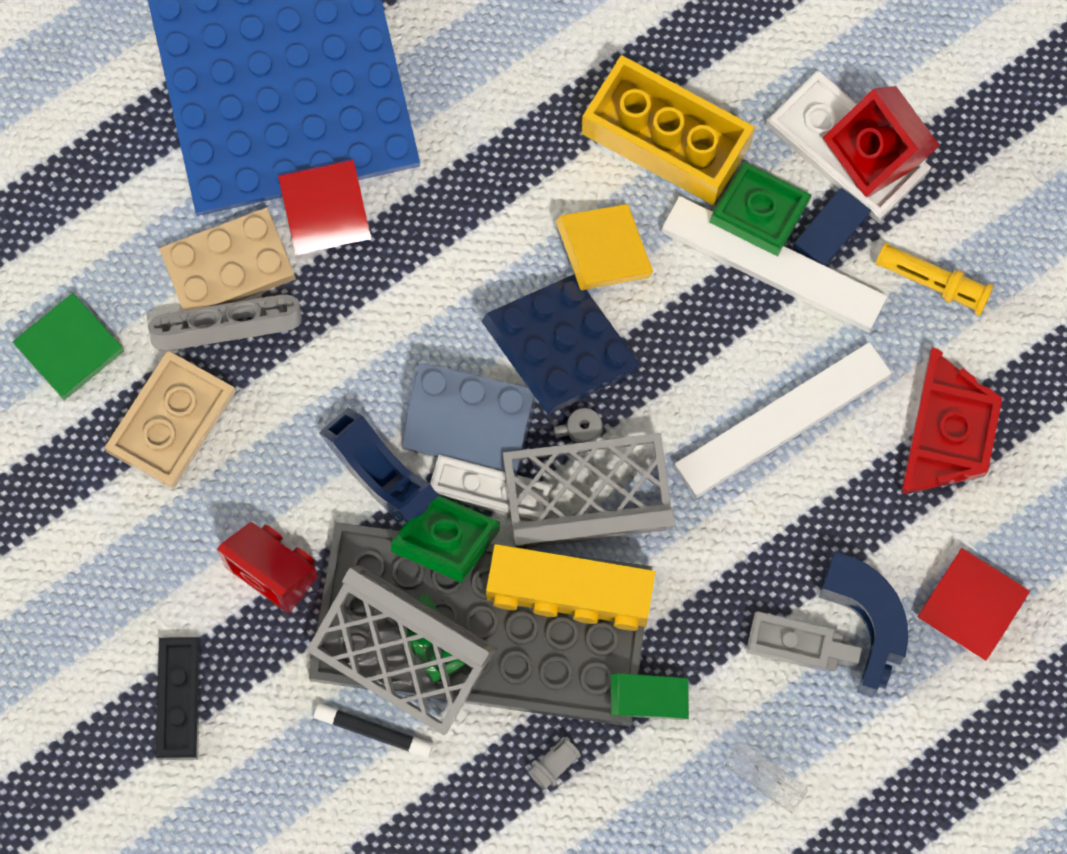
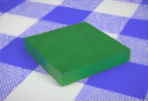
(760, 208)
(68, 346)
(446, 538)

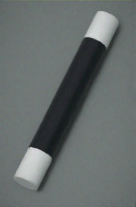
(373, 730)

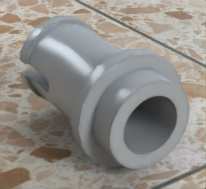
(554, 763)

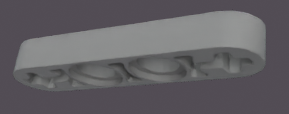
(181, 328)

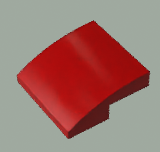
(324, 206)
(974, 604)

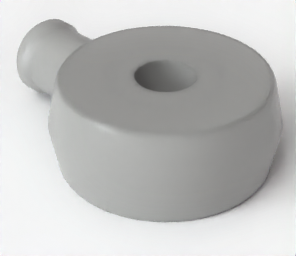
(575, 432)

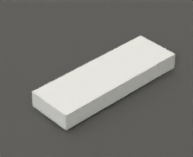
(485, 488)

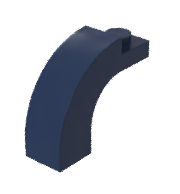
(376, 467)
(880, 608)

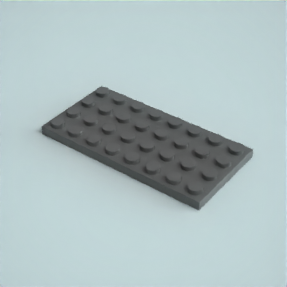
(540, 660)

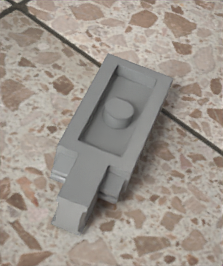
(800, 643)

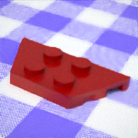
(951, 428)

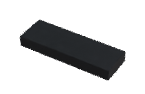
(178, 698)

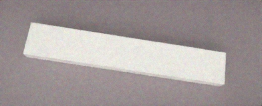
(787, 272)
(782, 420)

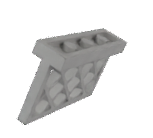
(593, 525)
(420, 619)

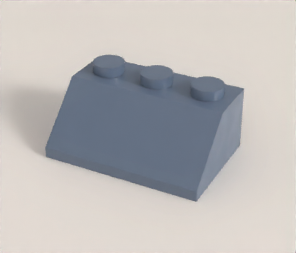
(467, 417)

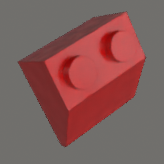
(880, 140)
(268, 565)

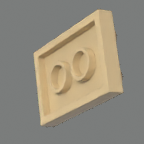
(228, 262)
(170, 420)

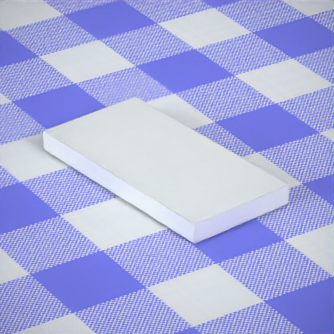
(810, 116)

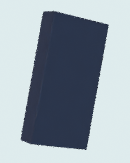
(832, 228)

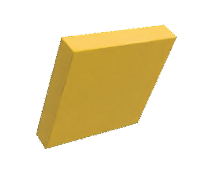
(604, 247)

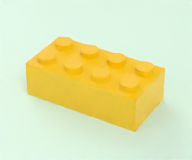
(667, 130)

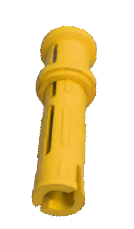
(951, 285)

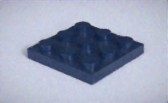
(560, 344)

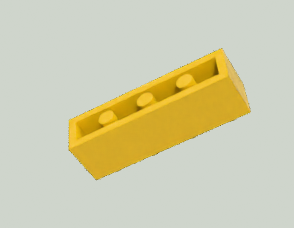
(570, 586)

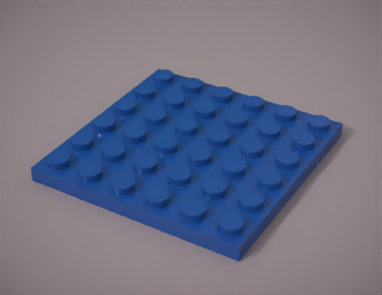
(280, 93)

